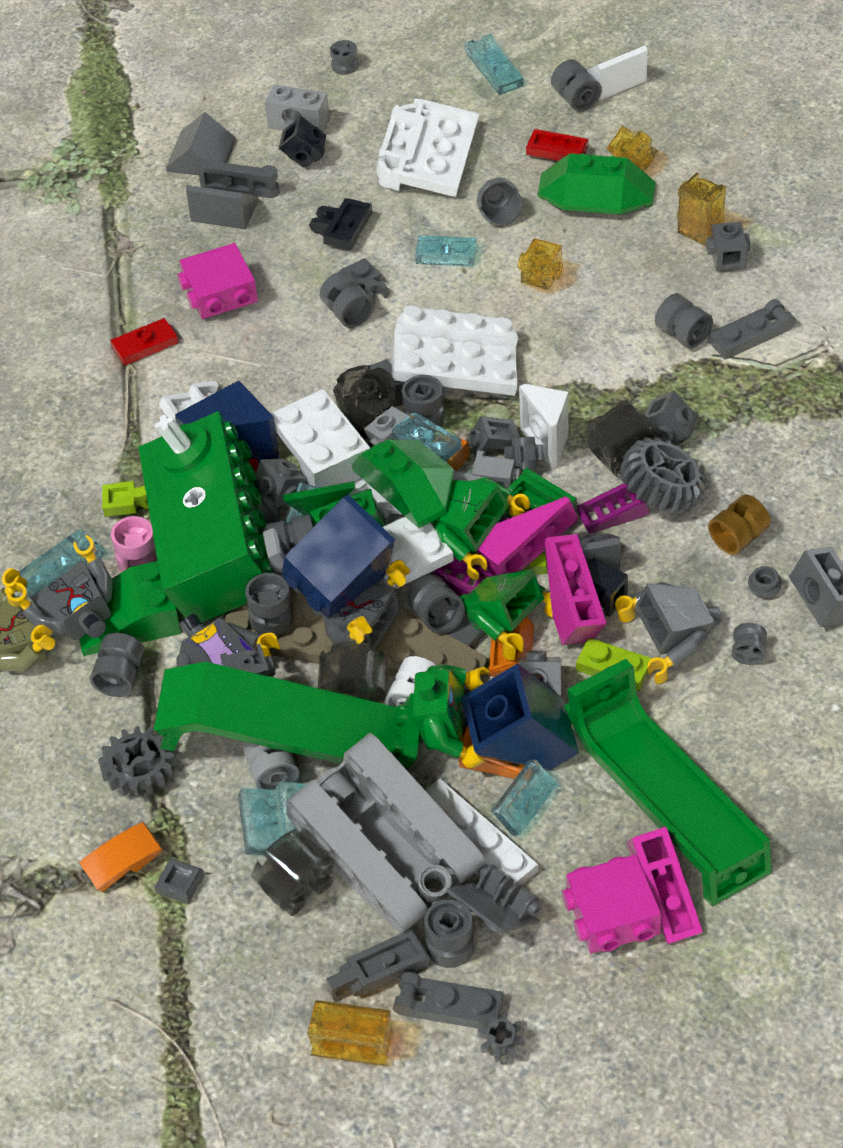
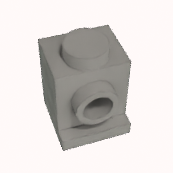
(497, 469)

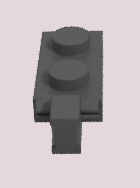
(378, 966)

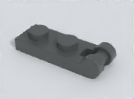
(239, 178)
(751, 330)
(447, 1001)

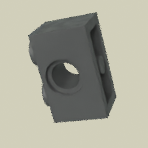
(820, 584)

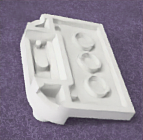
(426, 147)
(456, 350)

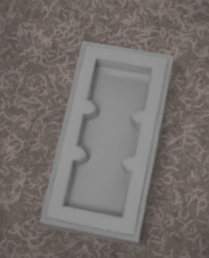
(276, 550)

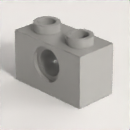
(288, 103)

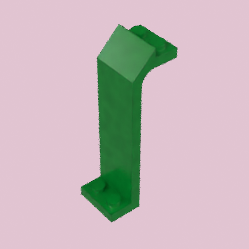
(278, 714)
(667, 783)

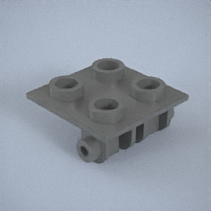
(498, 901)

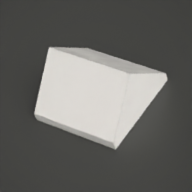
(621, 72)
(545, 417)

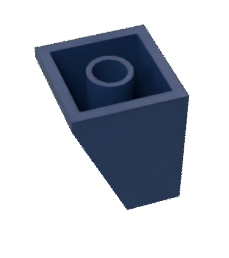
(247, 414)
(338, 557)
(519, 720)

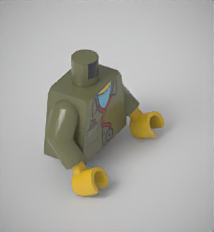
(19, 639)

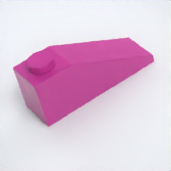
(522, 538)
(572, 591)
(666, 883)

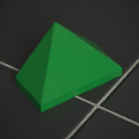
(314, 498)

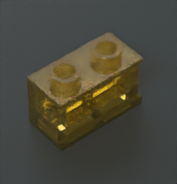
(699, 207)
(350, 1032)

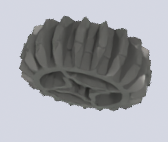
(663, 475)

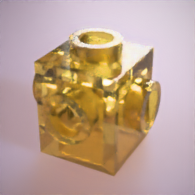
(633, 146)
(541, 264)

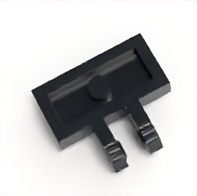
(342, 224)

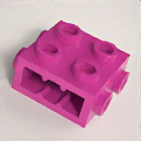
(217, 281)
(612, 904)

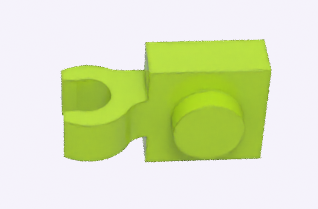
(122, 498)

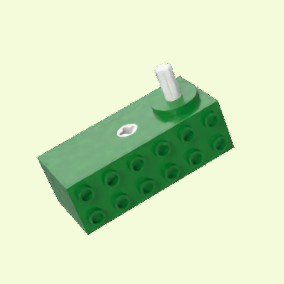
(204, 514)

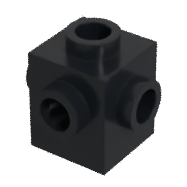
(303, 142)

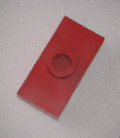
(555, 145)
(144, 341)

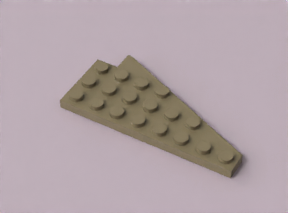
(405, 638)

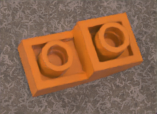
(121, 854)

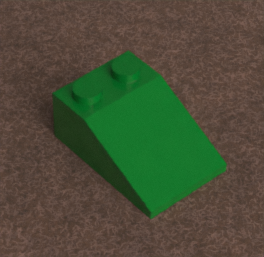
(137, 608)

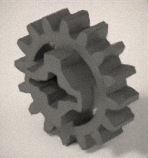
(136, 761)

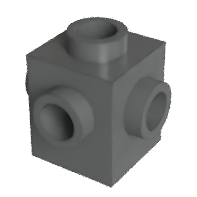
(728, 245)
(672, 417)
(278, 478)
(546, 666)

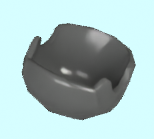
(499, 201)

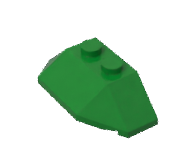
(596, 184)
(408, 478)

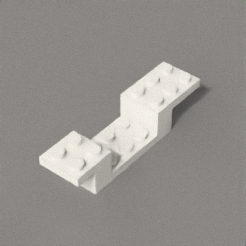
(326, 450)

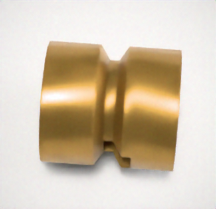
(739, 524)

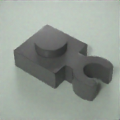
(367, 277)

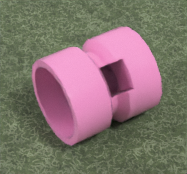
(133, 542)

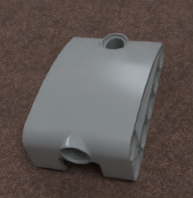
(384, 833)

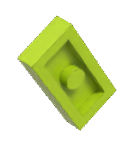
(600, 655)

